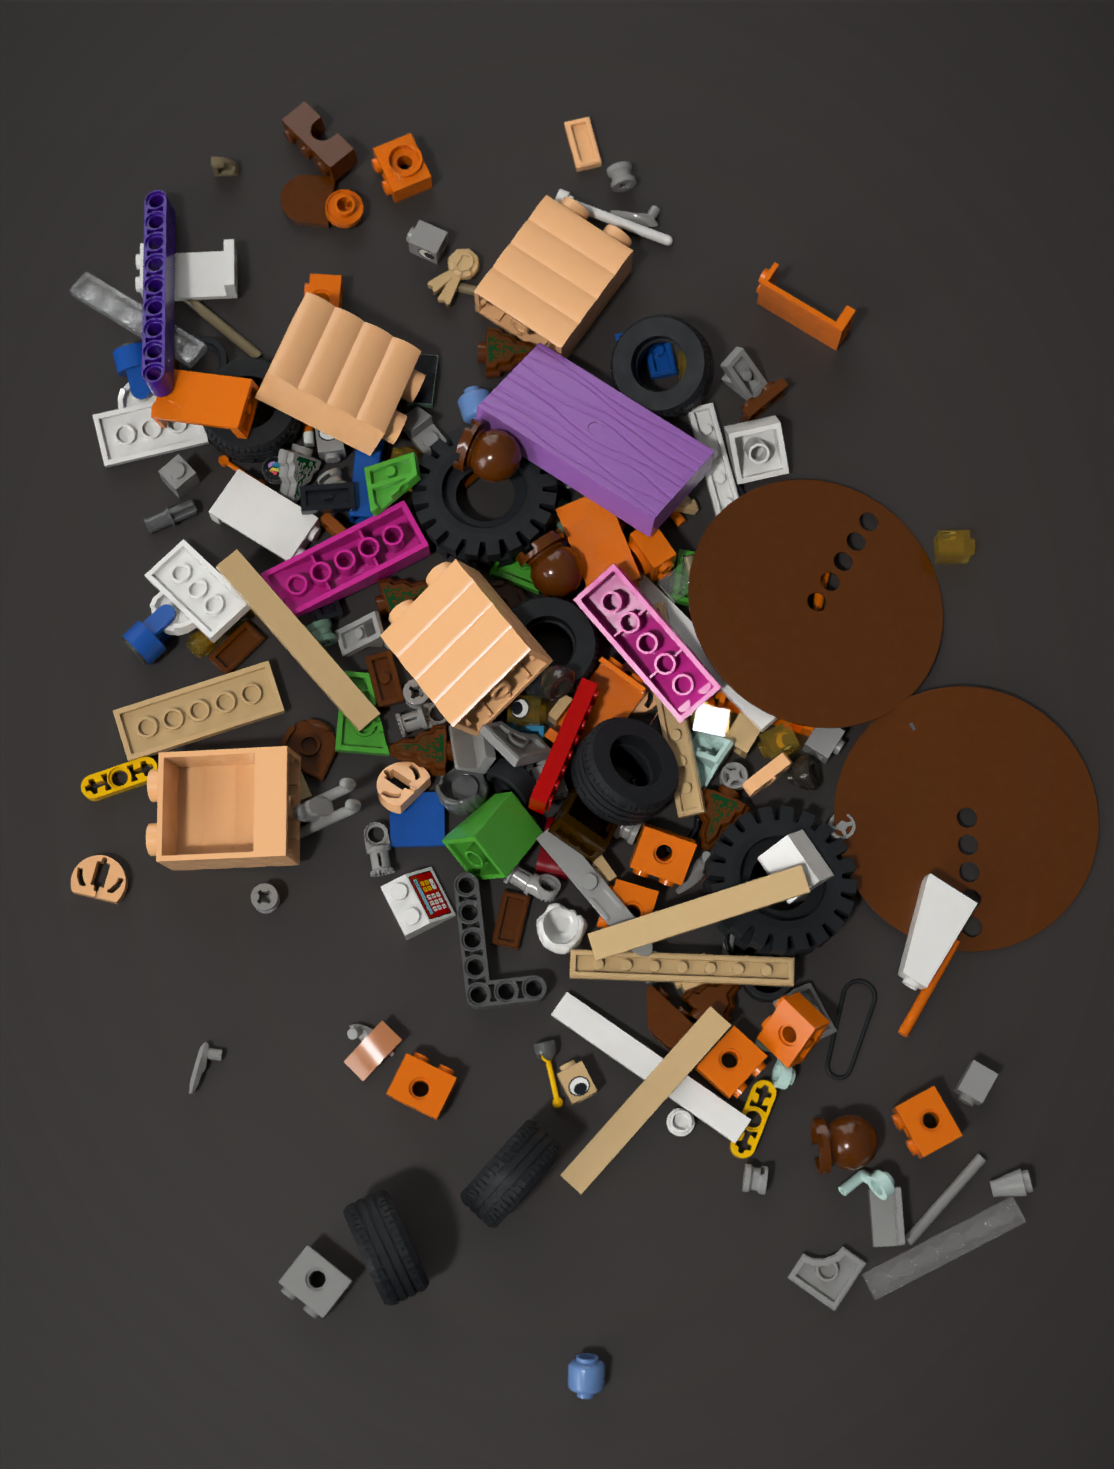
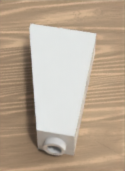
(933, 930)

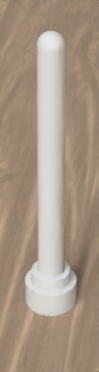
(620, 222)

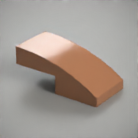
(373, 1051)

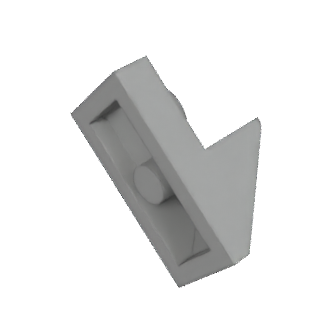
(742, 374)
(421, 430)
(360, 634)

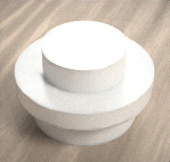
(680, 1122)

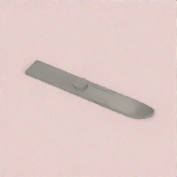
(589, 884)

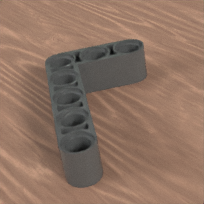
(479, 954)

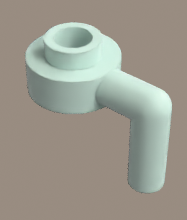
(781, 1075)
(879, 1182)

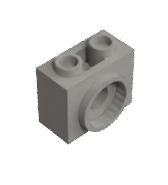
(298, 1283)

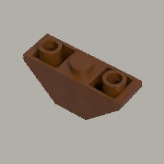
(664, 1020)

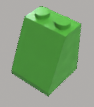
(493, 837)

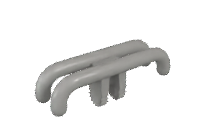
(320, 810)

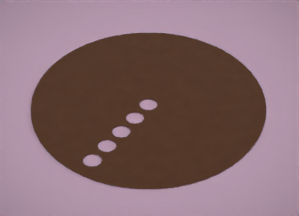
(803, 663)
(979, 754)

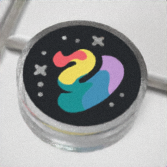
(271, 470)

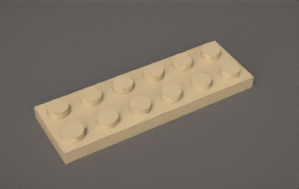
(199, 711)

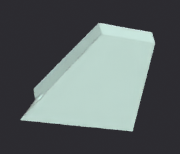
(710, 754)

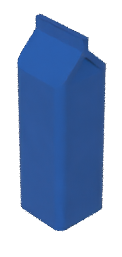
(360, 487)

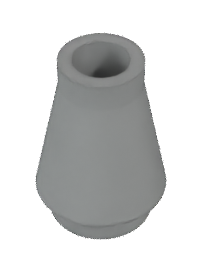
(1012, 1184)

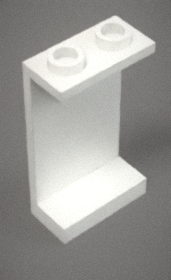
(201, 274)
(265, 516)

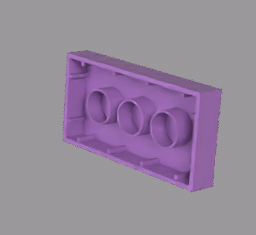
(596, 439)

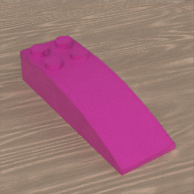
(349, 561)
(647, 642)

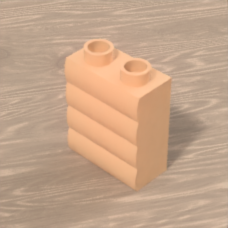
(555, 276)
(342, 375)
(464, 646)
(225, 808)

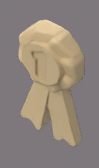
(462, 265)

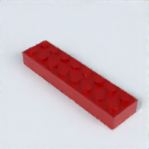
(563, 746)

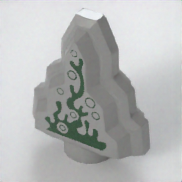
(296, 470)

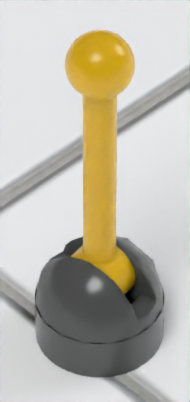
(546, 1052)

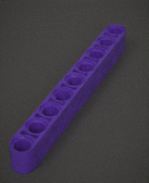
(158, 294)

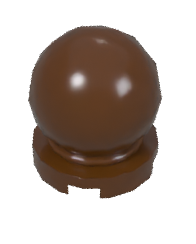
(490, 453)
(553, 567)
(844, 1142)

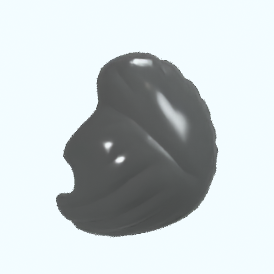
(462, 791)

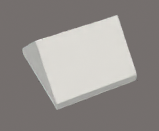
(794, 851)

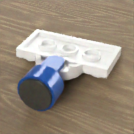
(130, 430)
(188, 599)

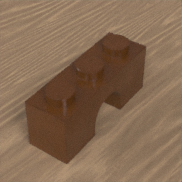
(331, 156)

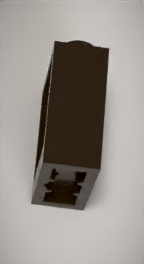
(578, 835)

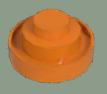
(344, 208)

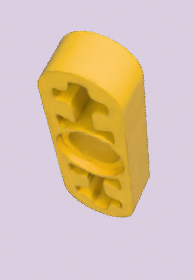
(103, 791)
(767, 1102)

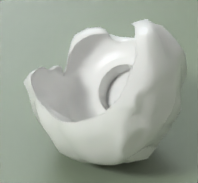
(560, 928)

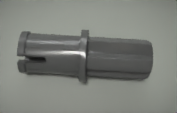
(170, 516)

